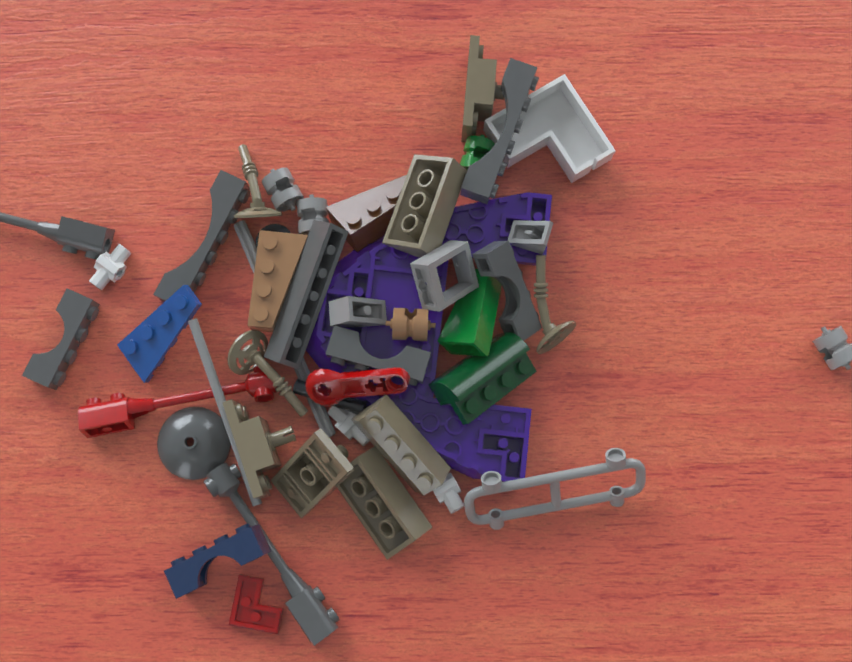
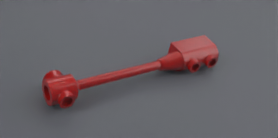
(119, 413)

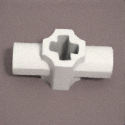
(110, 267)
(346, 425)
(449, 495)

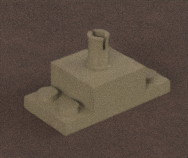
(480, 88)
(256, 446)
(313, 473)

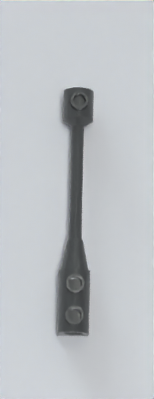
(70, 233)
(306, 602)

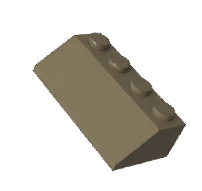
(425, 204)
(402, 445)
(383, 503)

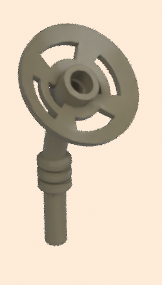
(250, 172)
(553, 333)
(256, 358)

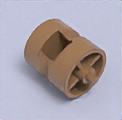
(410, 324)

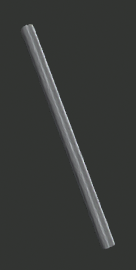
(319, 411)

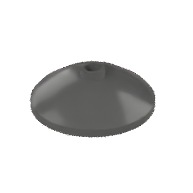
(209, 447)

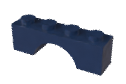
(191, 573)

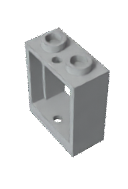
(425, 271)

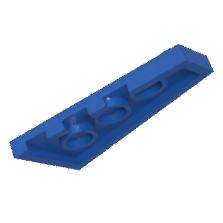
(158, 332)

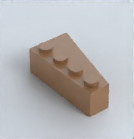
(274, 269)

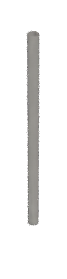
(218, 395)

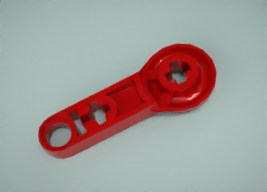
(353, 384)

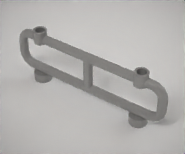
(493, 484)

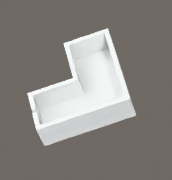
(563, 124)

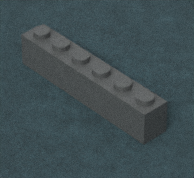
(306, 294)

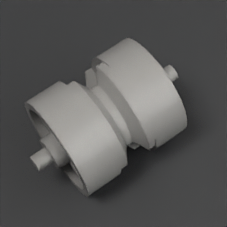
(280, 185)
(310, 210)
(835, 347)

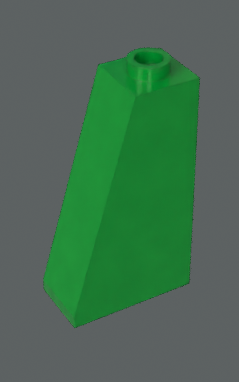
(473, 320)

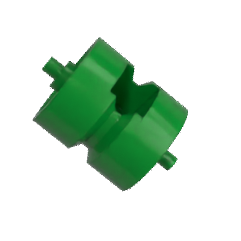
(475, 149)

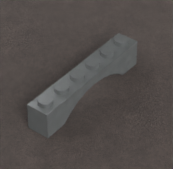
(482, 175)
(227, 196)

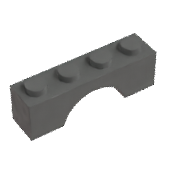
(519, 313)
(347, 348)
(51, 366)

